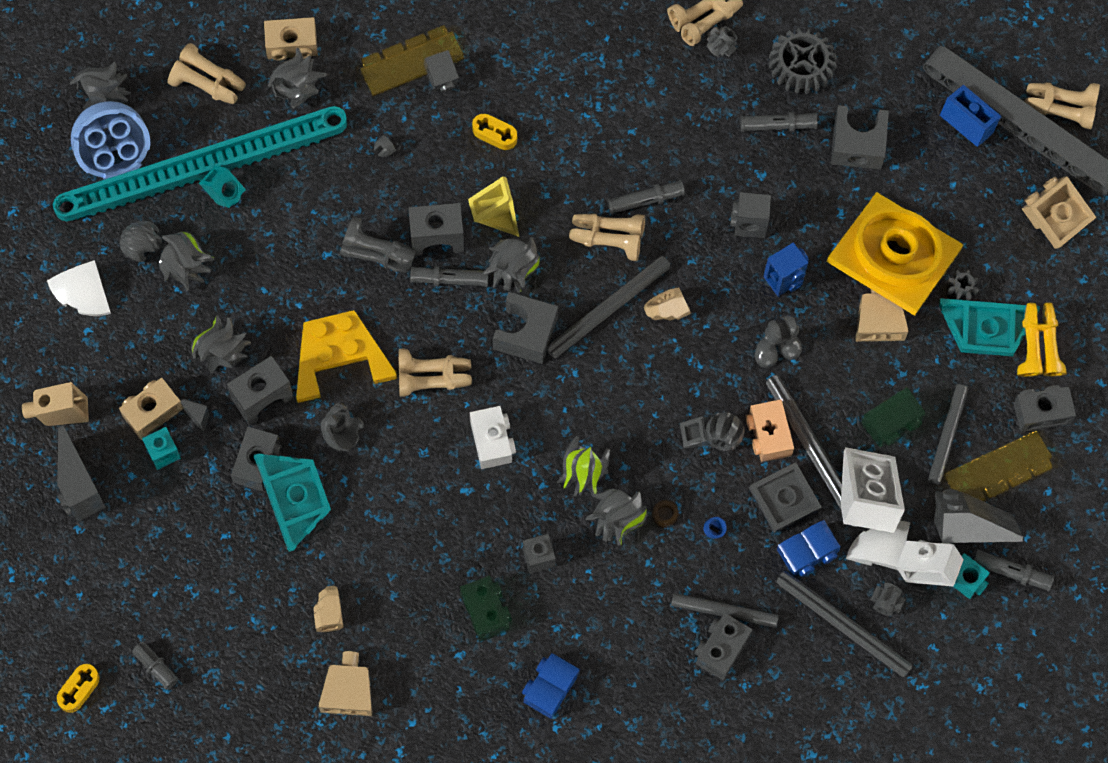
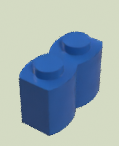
(808, 549)
(550, 685)

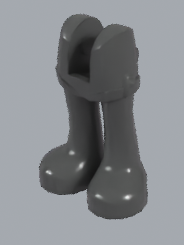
(391, 254)
(782, 335)

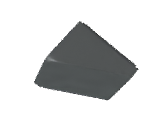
(197, 412)
(694, 432)

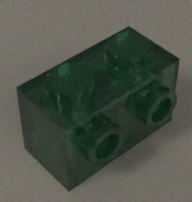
(893, 418)
(485, 608)

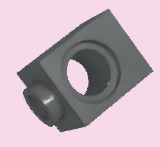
(441, 71)
(539, 553)

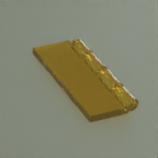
(407, 65)
(1004, 463)

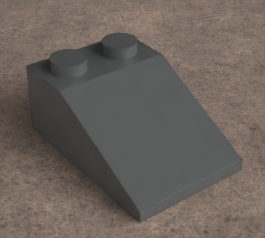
(77, 489)
(968, 519)

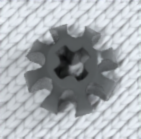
(724, 431)

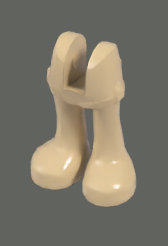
(692, 32)
(224, 77)
(1045, 106)
(630, 243)
(447, 365)

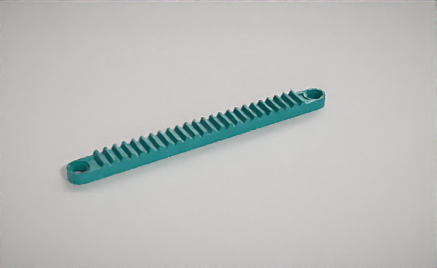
(198, 163)

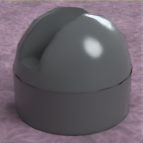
(385, 146)

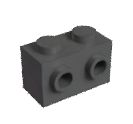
(723, 646)

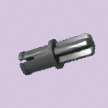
(155, 665)

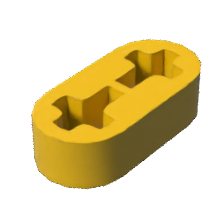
(495, 130)
(73, 684)

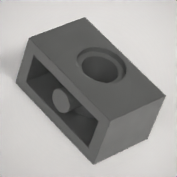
(751, 215)
(1033, 418)
(254, 442)

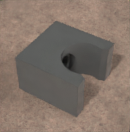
(856, 147)
(449, 233)
(536, 335)
(252, 402)

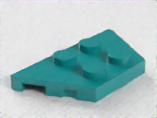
(985, 325)
(294, 495)

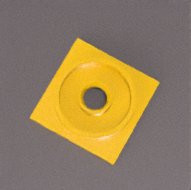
(896, 276)

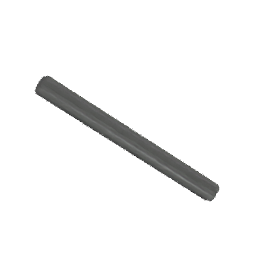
(608, 307)
(806, 437)
(844, 623)

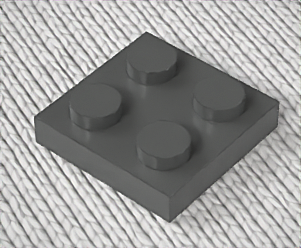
(785, 497)

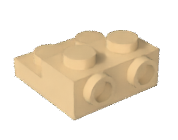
(1058, 211)

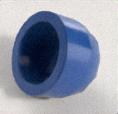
(716, 523)

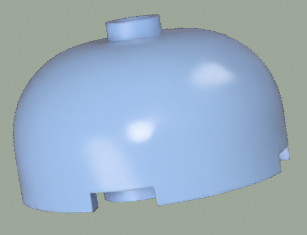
(95, 147)

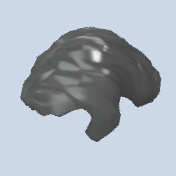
(140, 238)
(340, 429)

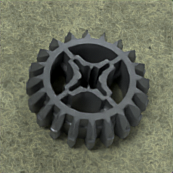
(802, 48)

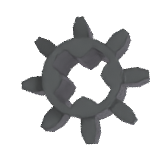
(722, 41)
(967, 280)
(888, 599)

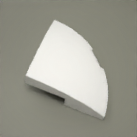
(81, 289)
(879, 546)

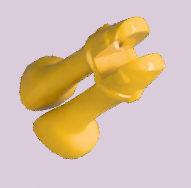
(1033, 365)

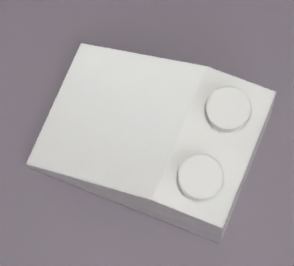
(871, 491)

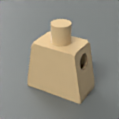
(880, 319)
(58, 405)
(347, 688)

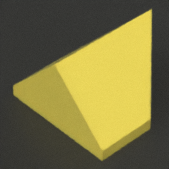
(495, 207)

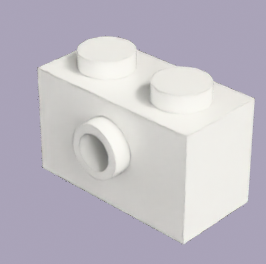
(491, 437)
(930, 563)

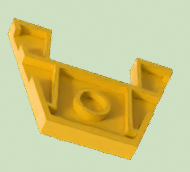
(335, 343)

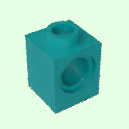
(213, 184)
(161, 448)
(979, 573)

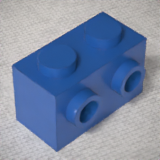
(970, 115)
(786, 269)

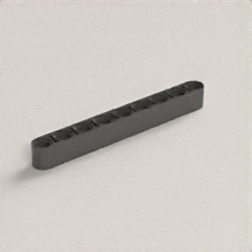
(1022, 120)

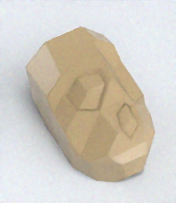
(667, 306)
(328, 610)

